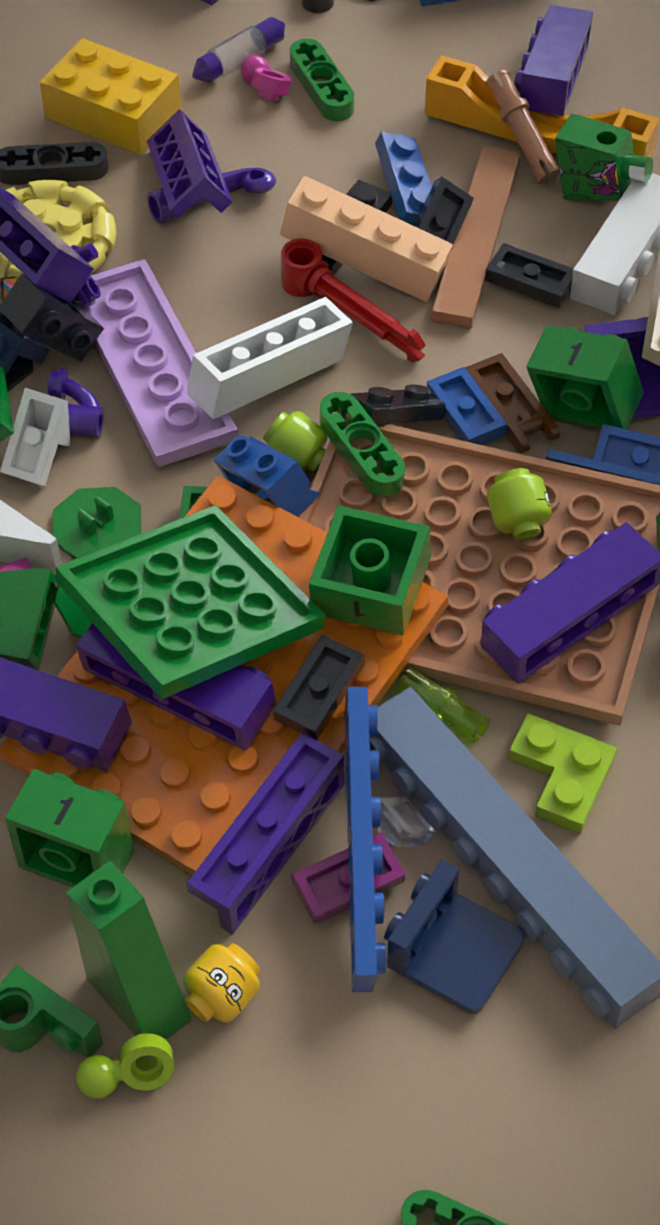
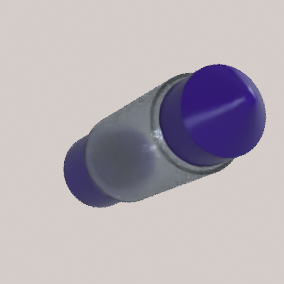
(232, 52)

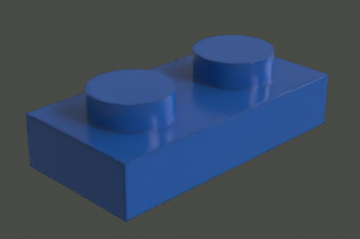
(467, 408)

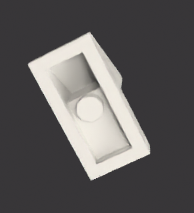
(38, 430)

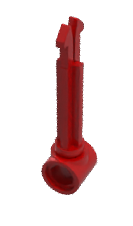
(307, 274)

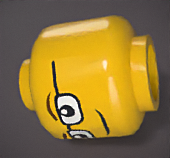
(221, 983)

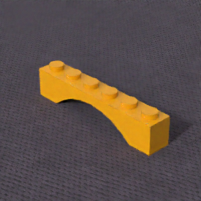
(461, 96)

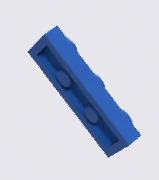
(404, 174)

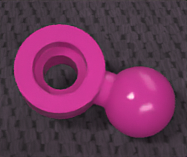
(270, 83)

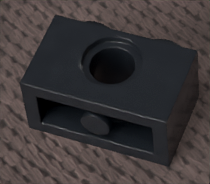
(50, 319)

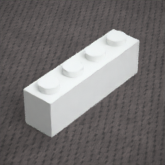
(620, 250)
(268, 357)

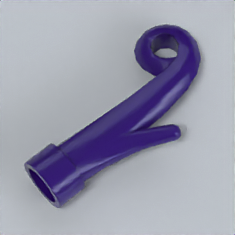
(252, 179)

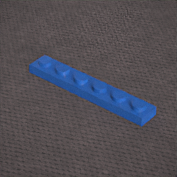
(364, 857)

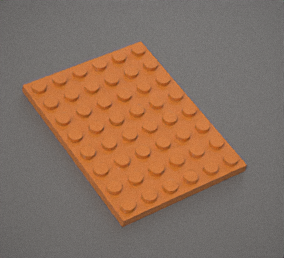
(190, 784)

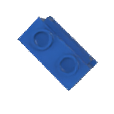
(278, 477)

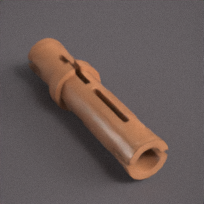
(515, 112)

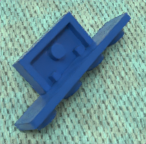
(619, 454)

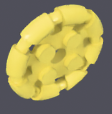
(79, 224)

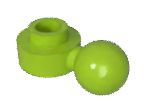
(100, 1075)

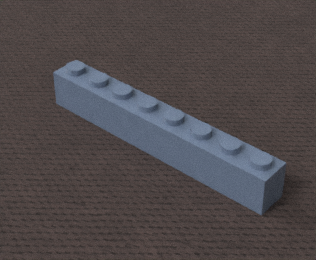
(516, 860)

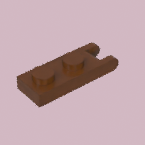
(513, 401)

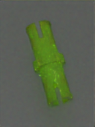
(446, 705)

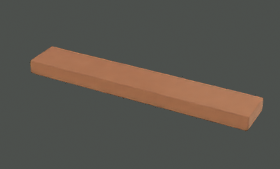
(477, 238)

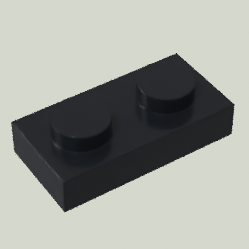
(444, 210)
(530, 275)
(401, 406)
(319, 687)

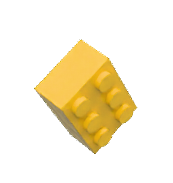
(110, 95)

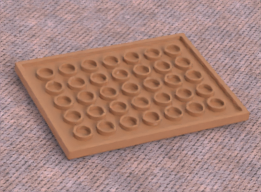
(485, 568)

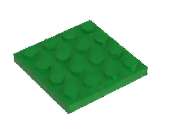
(189, 600)

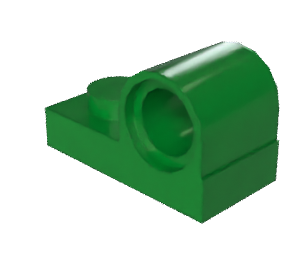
(45, 1011)

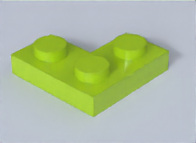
(575, 768)

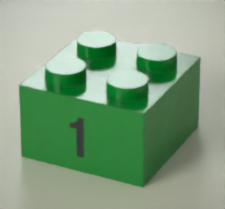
(585, 377)
(370, 569)
(67, 828)

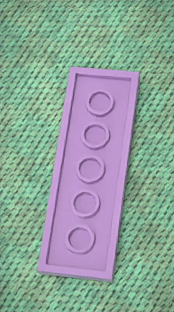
(152, 365)

